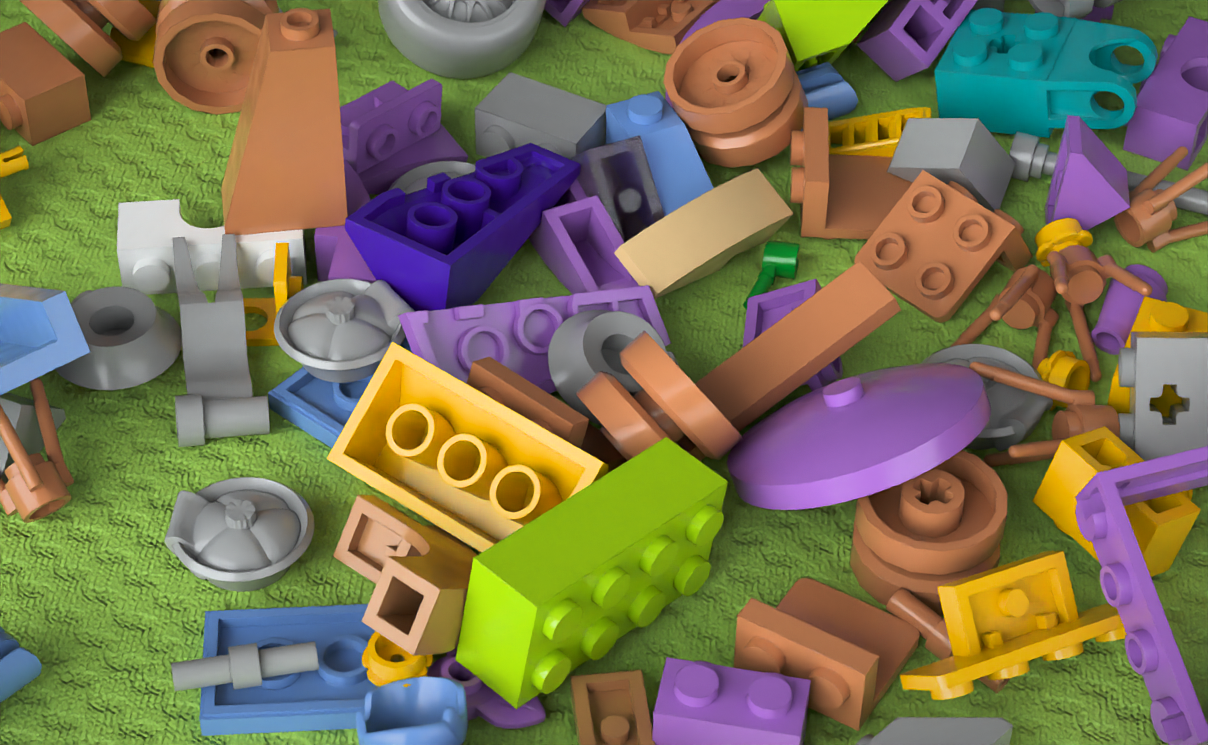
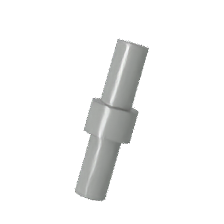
(244, 666)

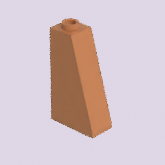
(288, 137)

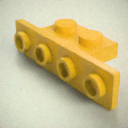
(1006, 620)

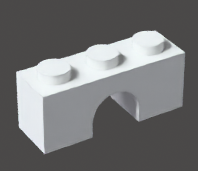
(148, 255)

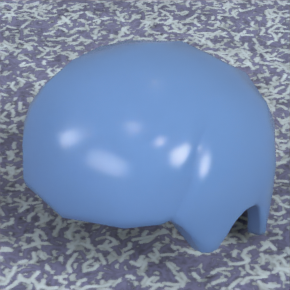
(421, 714)

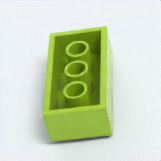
(590, 572)

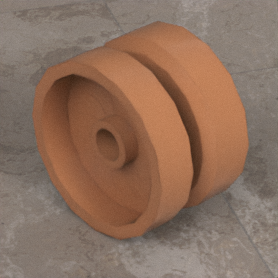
(81, 26)
(208, 50)
(736, 91)
(663, 408)
(930, 530)

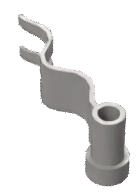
(215, 356)

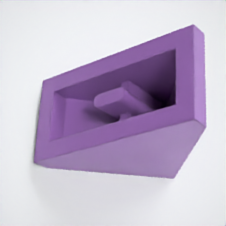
(1086, 179)

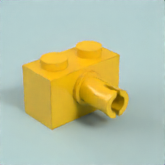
(1157, 523)

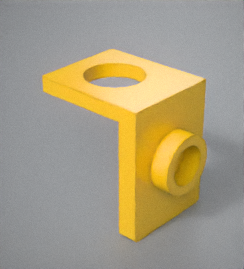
(284, 287)

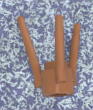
(1153, 211)
(1080, 281)
(1021, 305)
(1078, 418)
(34, 485)

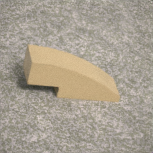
(704, 233)

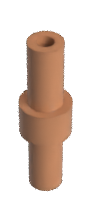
(931, 627)

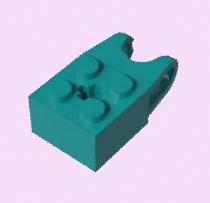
(1037, 70)

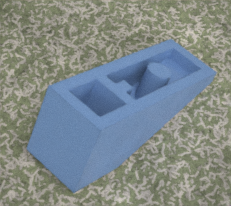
(667, 145)

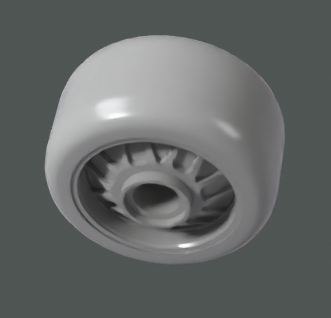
(461, 35)

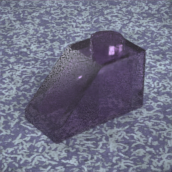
(623, 184)

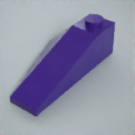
(459, 232)

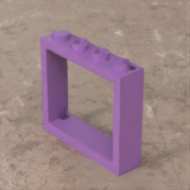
(1130, 588)

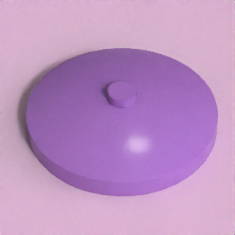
(859, 436)

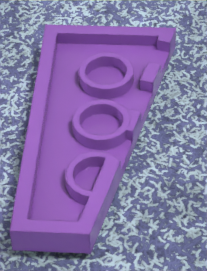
(515, 331)

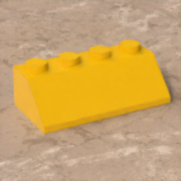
(457, 452)

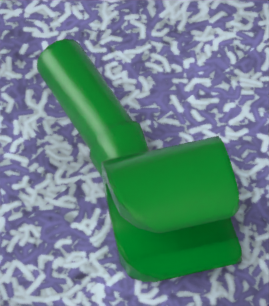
(778, 261)

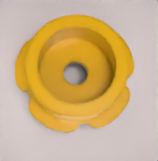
(1058, 236)
(1065, 371)
(391, 663)

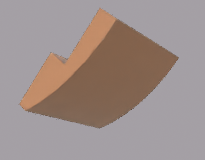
(647, 23)

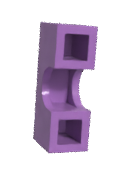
(1174, 99)

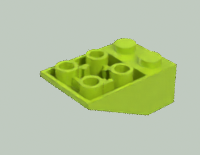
(818, 28)

